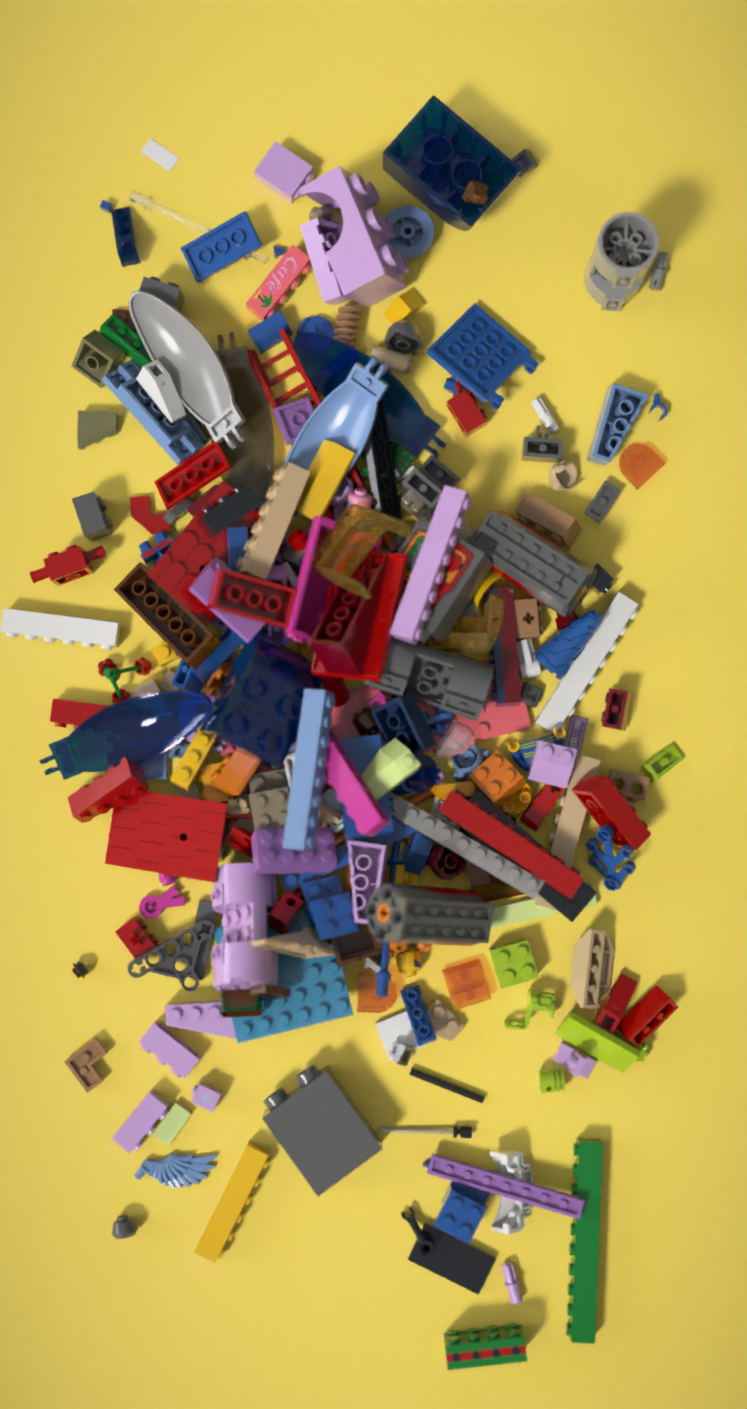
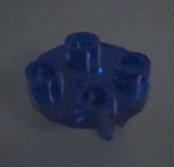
(425, 777)

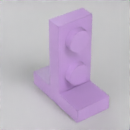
(574, 1061)

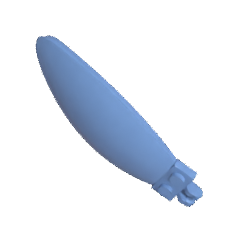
(342, 416)

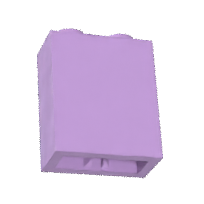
(284, 172)

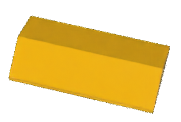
(324, 479)

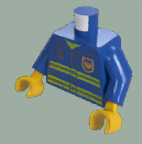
(523, 752)

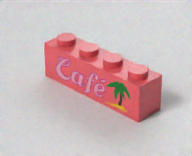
(279, 283)

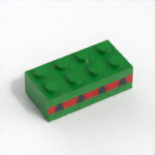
(485, 1346)

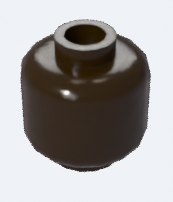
(365, 722)

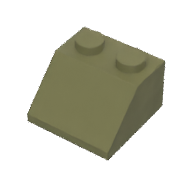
(97, 357)

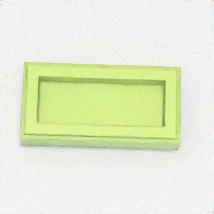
(172, 1123)

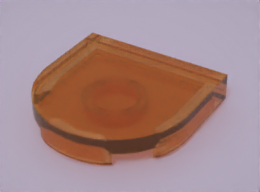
(639, 464)
(366, 995)

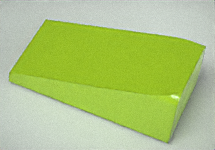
(662, 762)

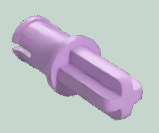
(512, 1283)

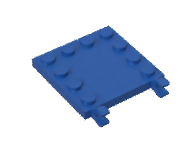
(481, 354)

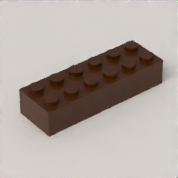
(167, 617)

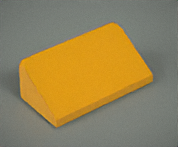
(442, 790)

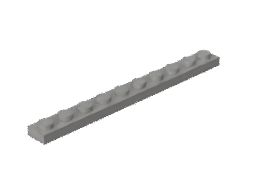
(465, 847)

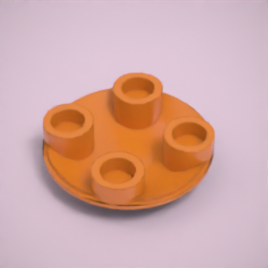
(217, 679)

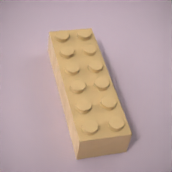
(273, 521)

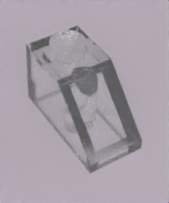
(455, 740)

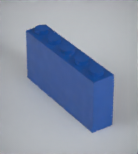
(361, 752)

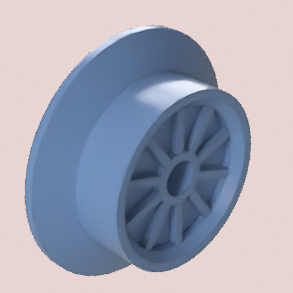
(413, 221)

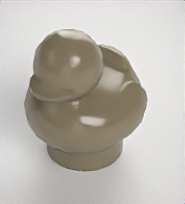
(324, 213)

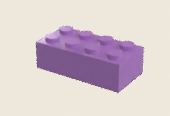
(273, 859)

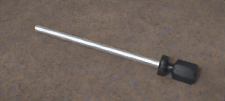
(464, 1132)

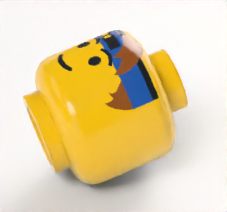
(408, 962)

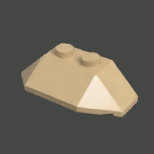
(592, 968)

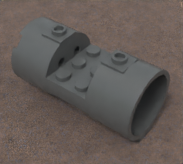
(436, 678)

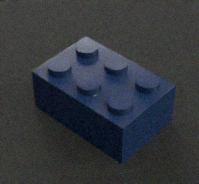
(405, 722)

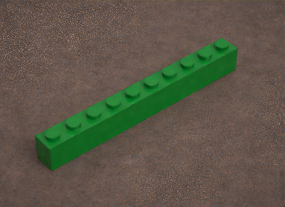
(585, 1242)

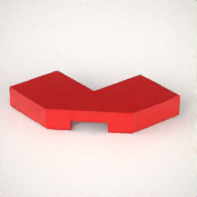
(142, 514)

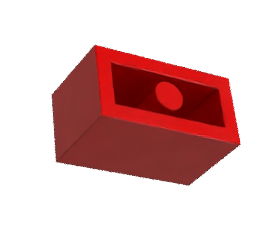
(466, 412)

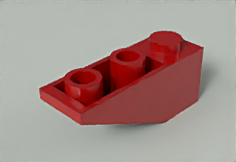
(615, 1004)

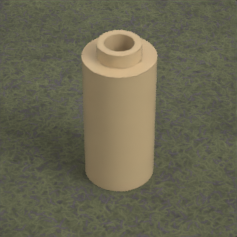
(395, 360)

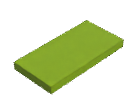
(598, 1042)

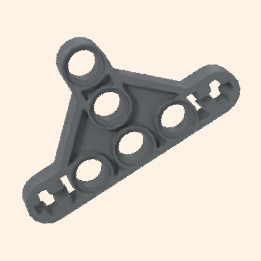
(167, 961)

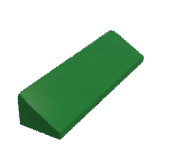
(125, 338)

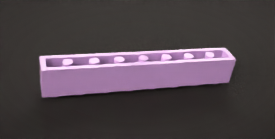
(430, 565)

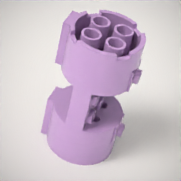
(244, 902)

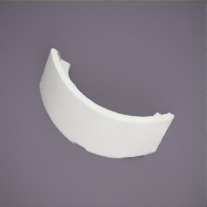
(511, 1212)

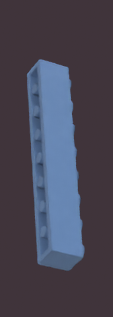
(308, 770)

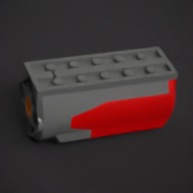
(534, 562)
(428, 915)

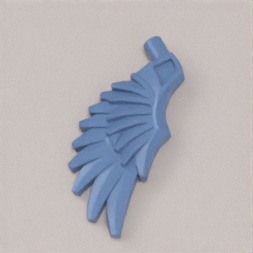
(177, 1169)

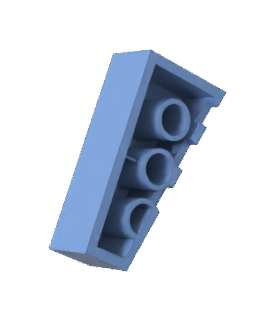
(615, 419)

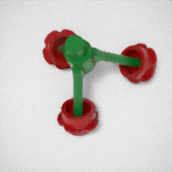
(110, 671)

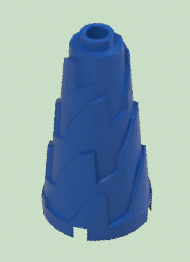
(566, 646)

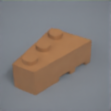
(548, 520)

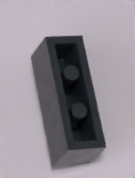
(229, 510)

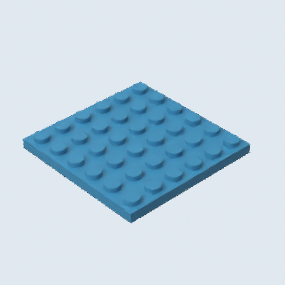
(316, 988)

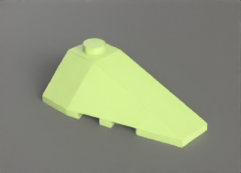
(389, 768)

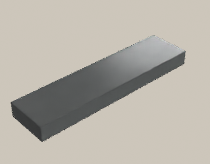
(204, 911)

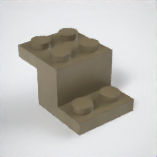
(269, 799)

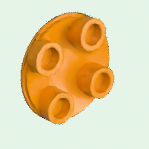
(518, 801)

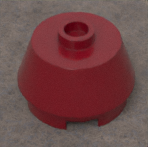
(445, 863)

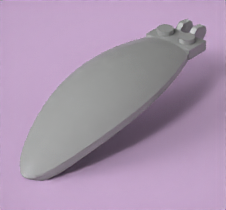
(191, 365)

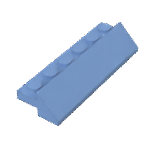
(175, 438)

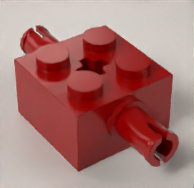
(68, 565)

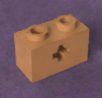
(532, 609)

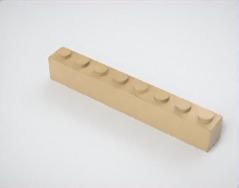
(571, 817)

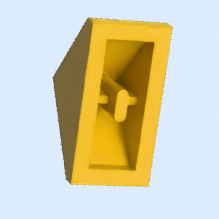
(404, 307)

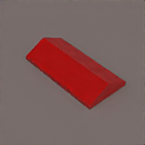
(192, 474)

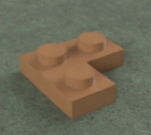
(82, 1064)

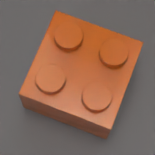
(497, 779)

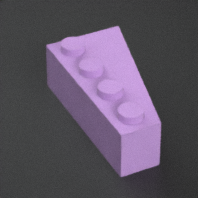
(319, 238)
(367, 873)
(199, 1017)

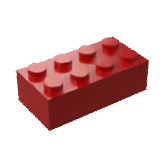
(251, 598)
(610, 808)

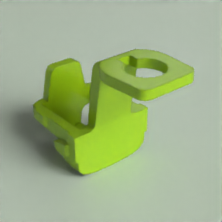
(534, 1003)

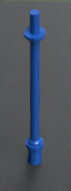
(383, 976)

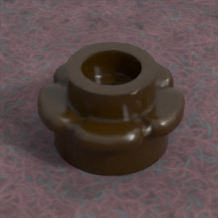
(79, 970)

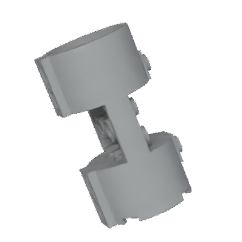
(619, 263)

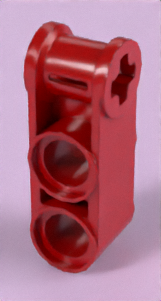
(540, 807)

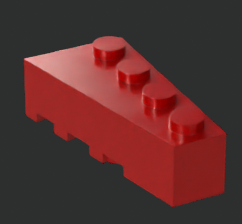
(108, 791)

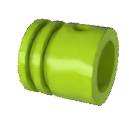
(551, 1080)

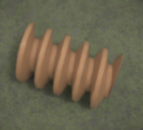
(345, 324)

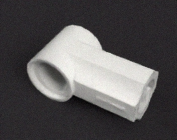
(527, 663)

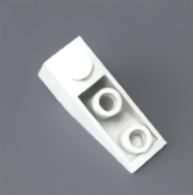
(161, 389)

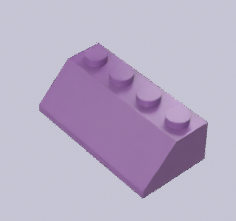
(201, 589)

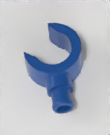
(657, 404)

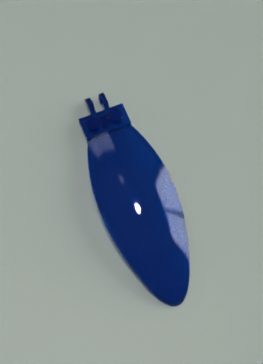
(328, 366)
(130, 728)

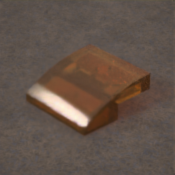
(466, 984)

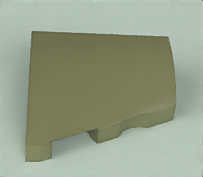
(95, 426)

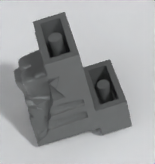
(424, 487)

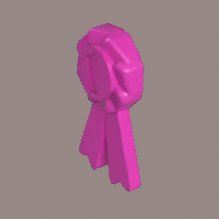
(152, 906)

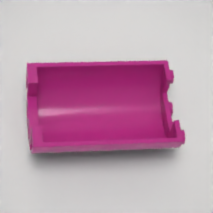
(312, 586)

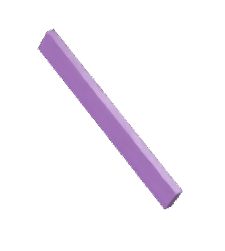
(506, 1186)

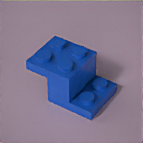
(328, 907)
(461, 1211)

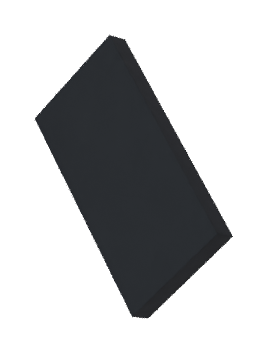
(453, 1259)

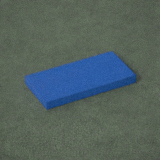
(222, 246)

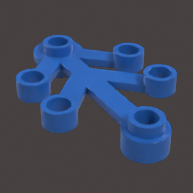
(611, 879)

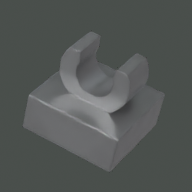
(374, 963)
(402, 1053)

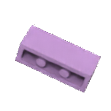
(169, 1050)
(141, 1122)

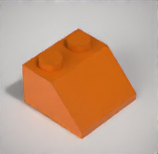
(233, 773)

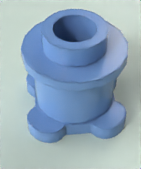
(178, 750)

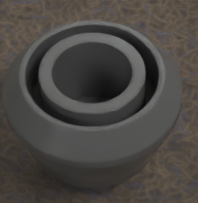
(124, 1227)

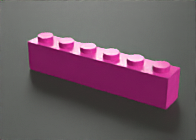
(353, 790)

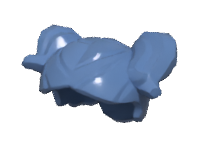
(465, 767)

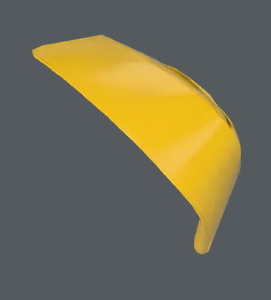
(479, 596)

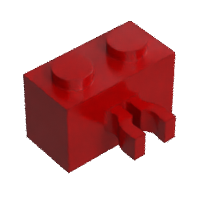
(136, 937)

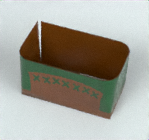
(240, 1004)

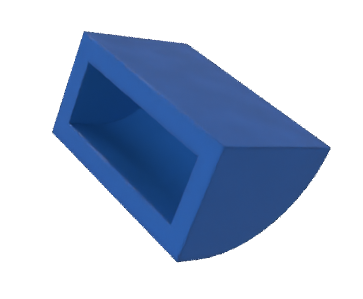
(267, 334)

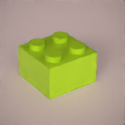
(513, 963)

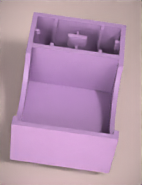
(362, 256)

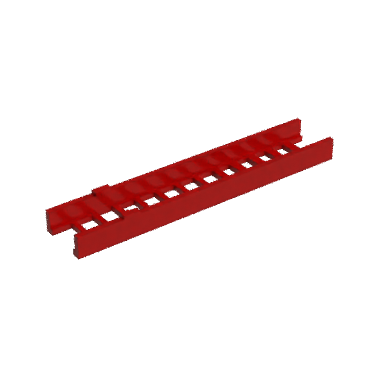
(266, 383)

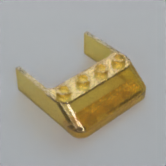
(350, 542)

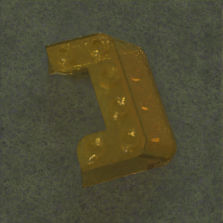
(474, 634)

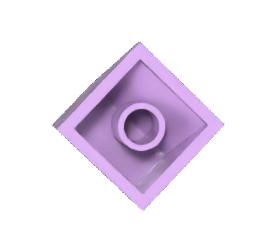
(552, 764)

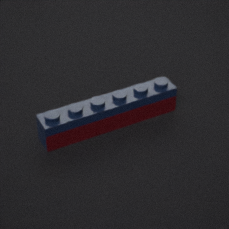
(505, 655)

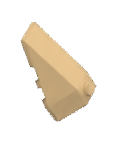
(298, 944)

